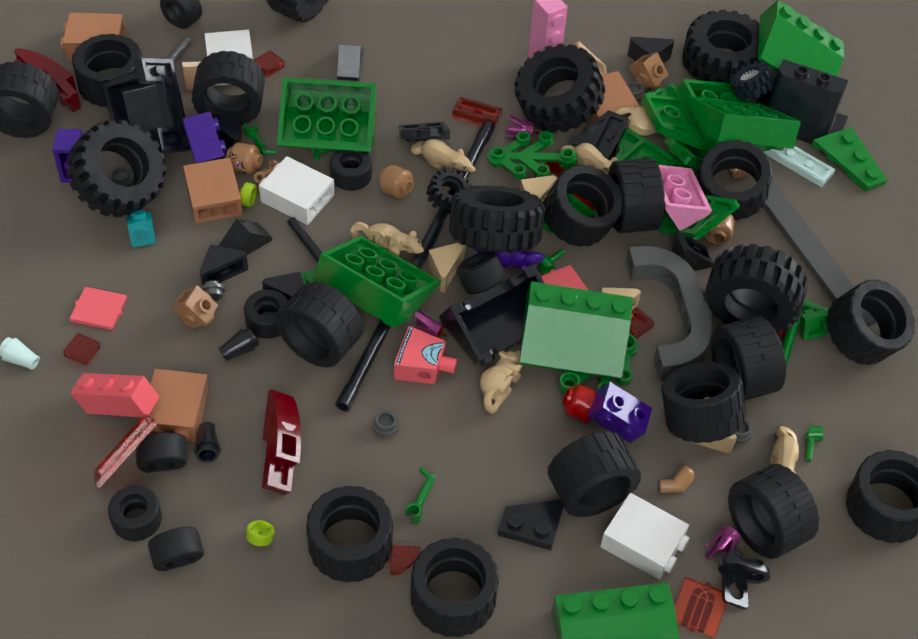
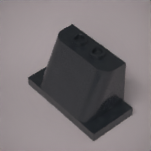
(808, 97)
(151, 101)

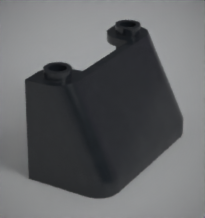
(491, 318)

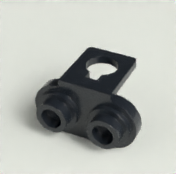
(741, 571)

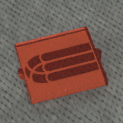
(699, 607)

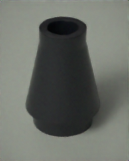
(241, 343)
(207, 444)

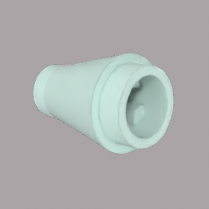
(17, 353)

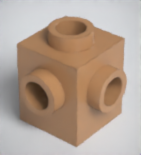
(649, 70)
(195, 307)

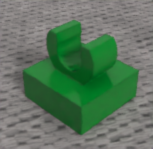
(813, 324)

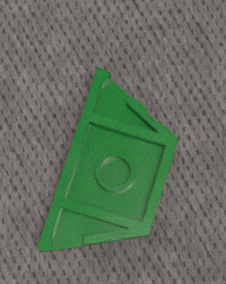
(672, 116)
(636, 147)
(720, 208)

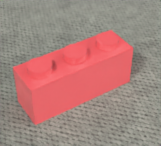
(115, 394)

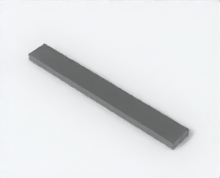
(809, 247)

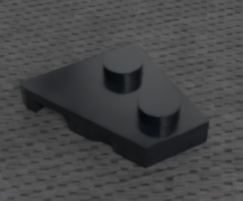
(431, 130)
(604, 133)
(532, 523)

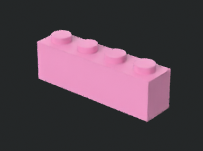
(546, 25)

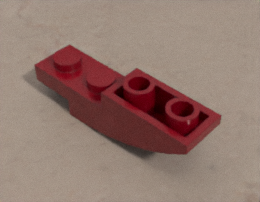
(63, 78)
(283, 442)

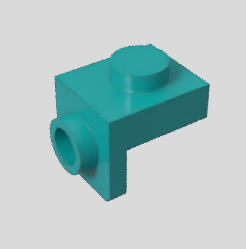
(141, 228)

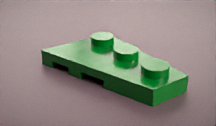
(852, 155)

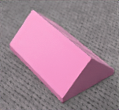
(683, 196)

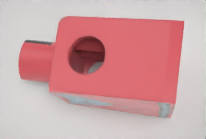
(422, 358)

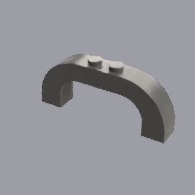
(678, 275)

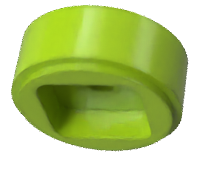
(248, 194)
(260, 533)

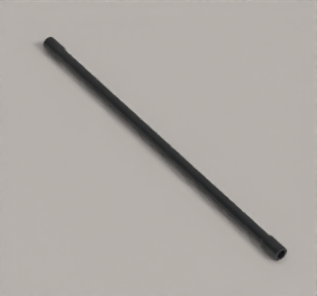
(351, 389)

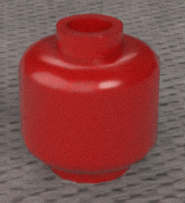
(578, 402)

